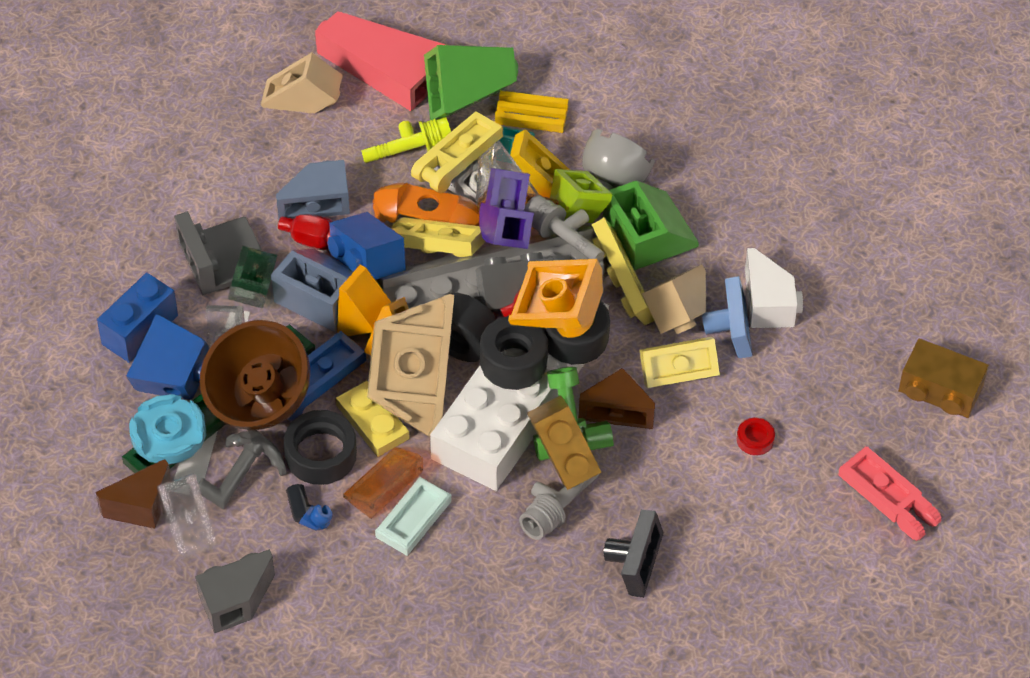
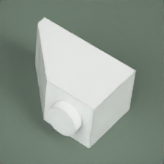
(770, 293)

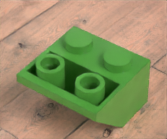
(648, 224)

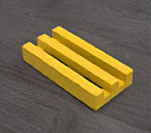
(532, 107)

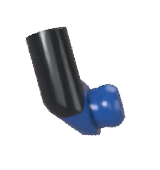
(305, 513)

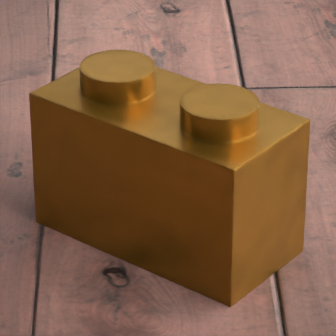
(943, 378)
(564, 442)

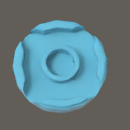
(167, 429)

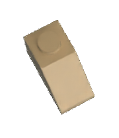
(303, 86)
(678, 300)

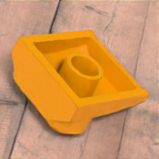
(559, 296)

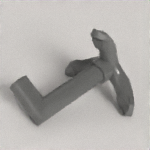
(254, 445)

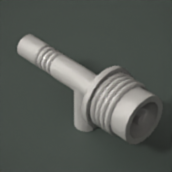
(550, 219)
(547, 508)

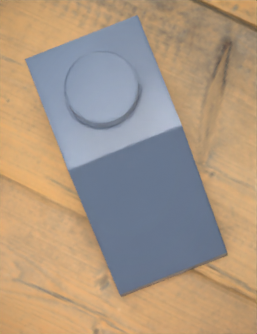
(316, 190)

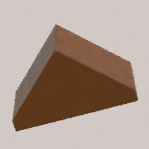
(617, 401)
(135, 497)

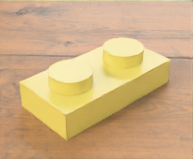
(679, 362)
(373, 423)

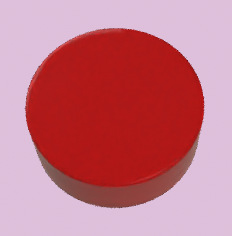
(755, 436)

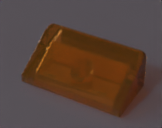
(384, 481)

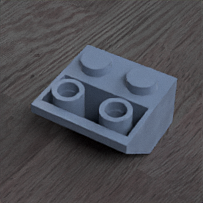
(310, 285)

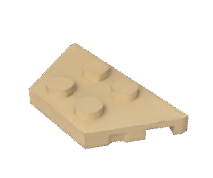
(412, 363)

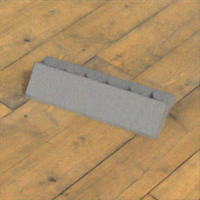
(457, 274)

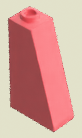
(377, 56)

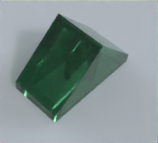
(252, 277)

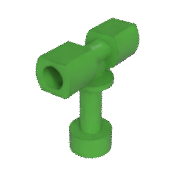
(597, 434)

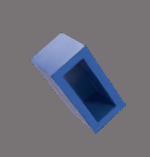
(367, 243)
(130, 317)

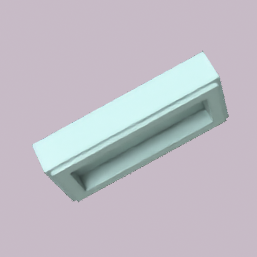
(413, 516)

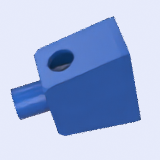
(168, 361)

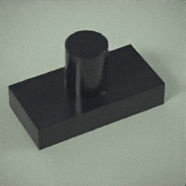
(638, 553)

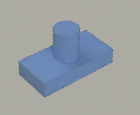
(732, 318)

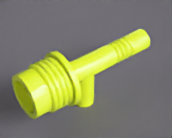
(431, 134)

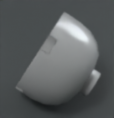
(615, 160)

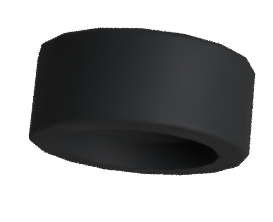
(320, 423)

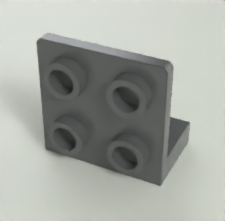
(213, 251)

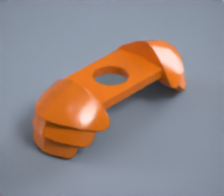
(404, 200)

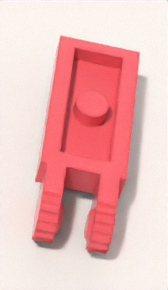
(889, 492)

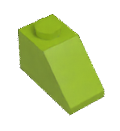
(579, 191)

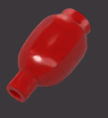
(307, 230)

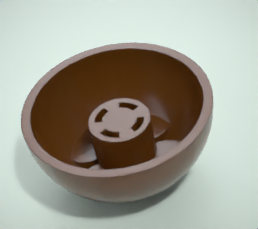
(250, 359)

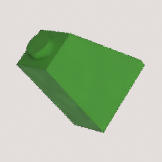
(466, 76)

